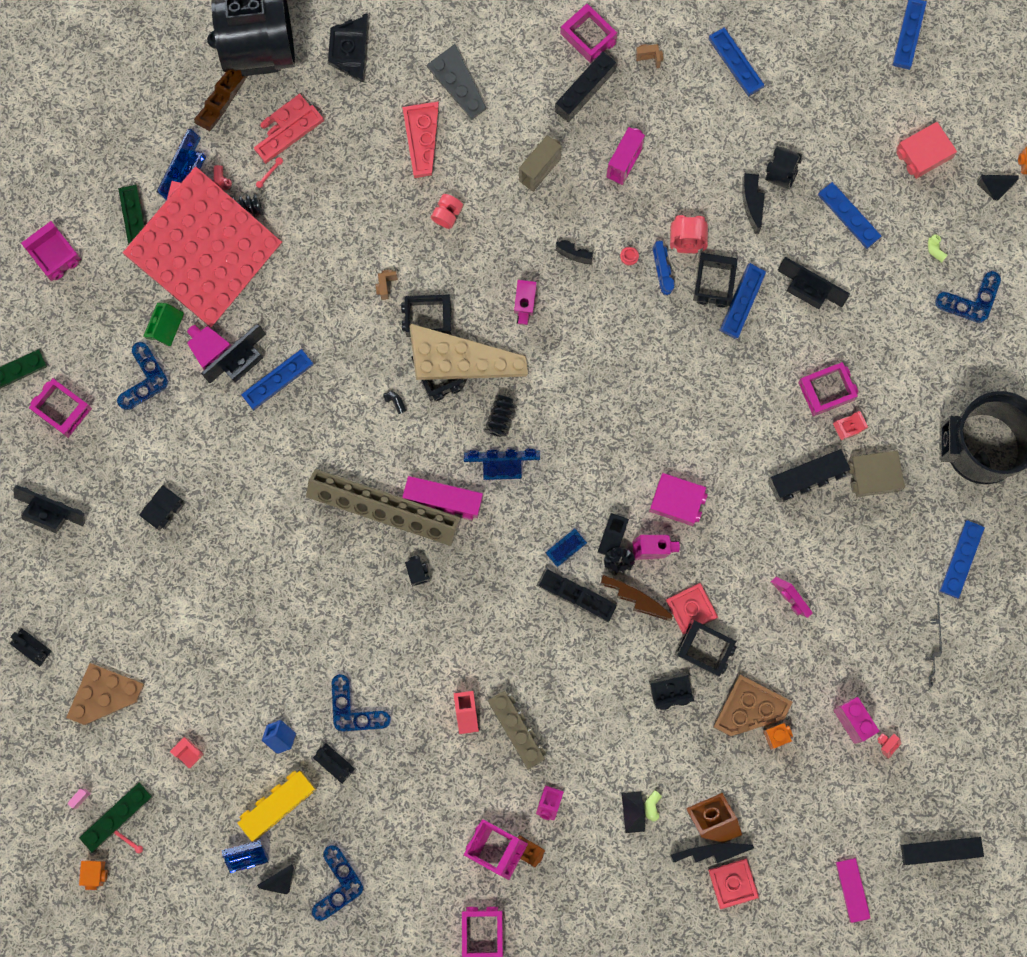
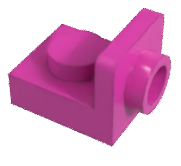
(549, 803)

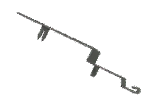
(935, 654)

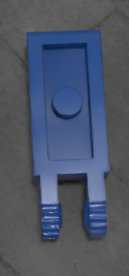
(663, 269)

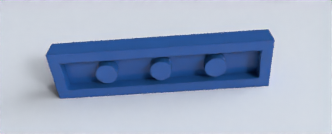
(909, 34)
(736, 62)
(849, 215)
(742, 301)
(277, 379)
(962, 559)

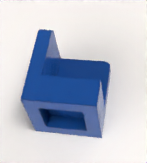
(278, 737)

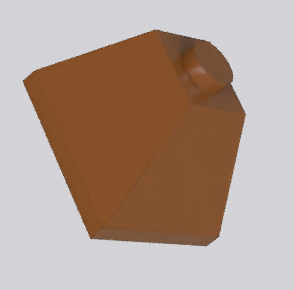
(715, 819)

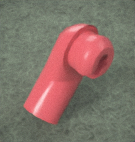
(220, 180)

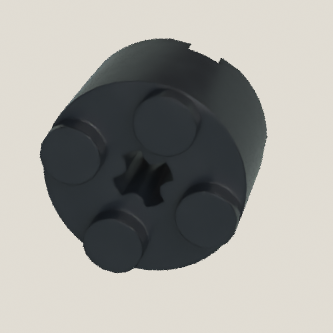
(784, 167)

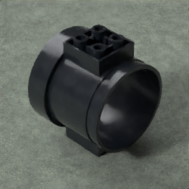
(253, 35)
(999, 404)

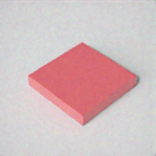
(691, 605)
(733, 883)

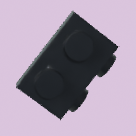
(671, 691)

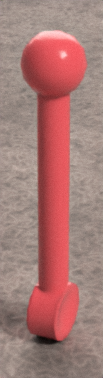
(279, 161)
(138, 849)

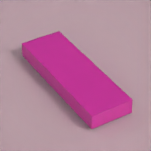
(852, 890)

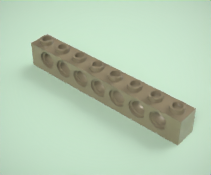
(382, 507)

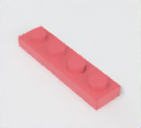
(288, 134)

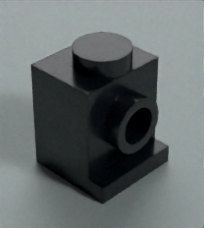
(417, 571)

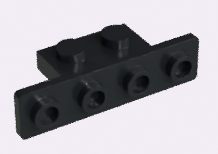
(810, 286)
(237, 358)
(45, 511)

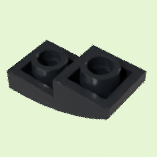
(567, 250)

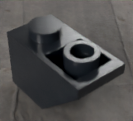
(613, 533)

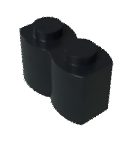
(161, 508)

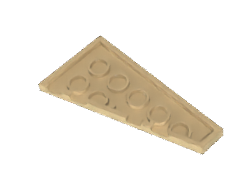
(452, 357)

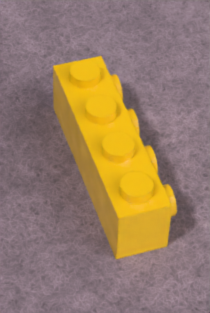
(276, 806)

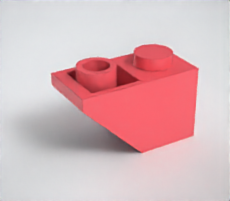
(466, 712)

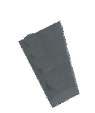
(456, 79)

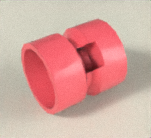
(447, 210)

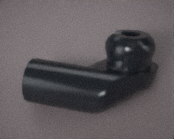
(397, 400)

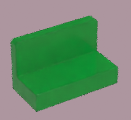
(163, 324)

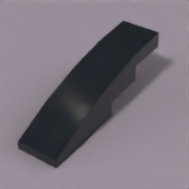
(576, 595)
(942, 850)
(719, 852)

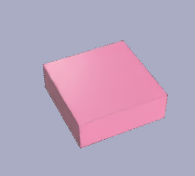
(78, 798)

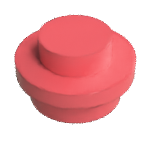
(629, 256)

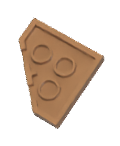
(102, 694)
(750, 708)

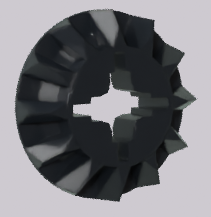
(613, 557)

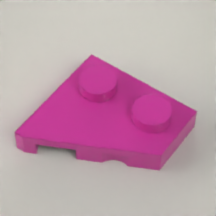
(792, 596)

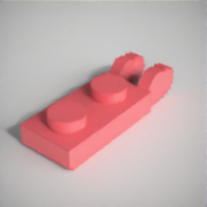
(285, 113)

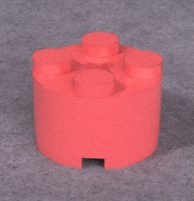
(689, 234)

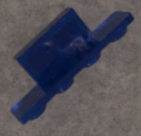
(182, 163)
(502, 464)

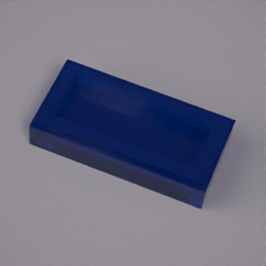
(566, 548)

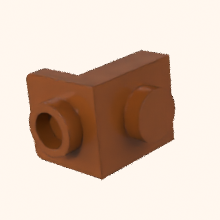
(533, 853)

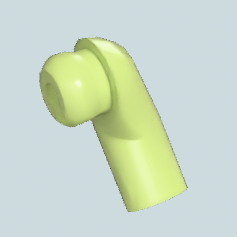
(934, 248)
(650, 806)

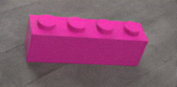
(443, 497)

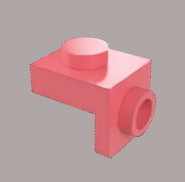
(850, 425)

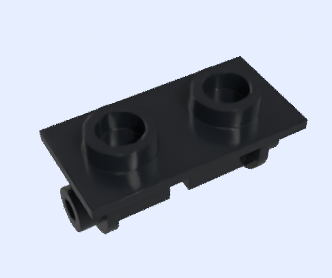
(30, 646)
(333, 763)

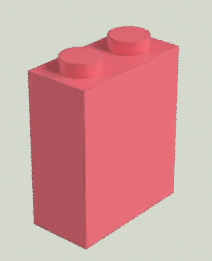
(926, 150)

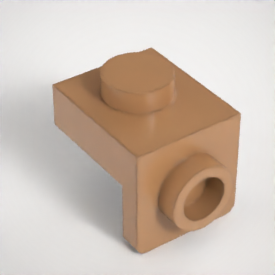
(647, 52)
(381, 287)

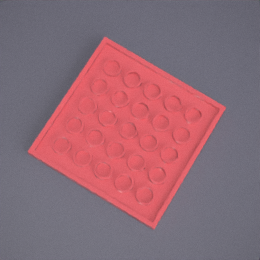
(202, 247)

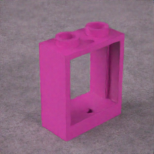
(579, 18)
(625, 155)
(811, 397)
(75, 417)
(510, 857)
(490, 912)

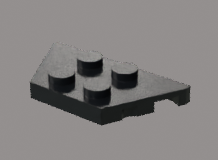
(348, 47)

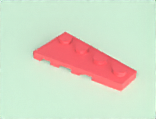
(421, 135)

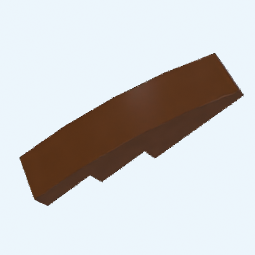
(220, 99)
(643, 603)

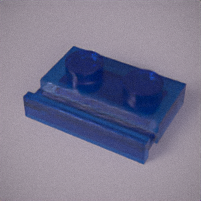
(245, 856)

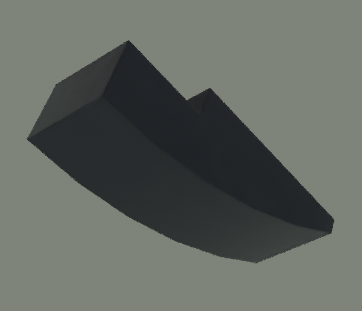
(753, 201)

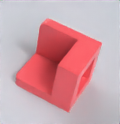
(187, 752)

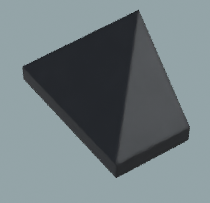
(997, 185)
(633, 812)
(279, 882)

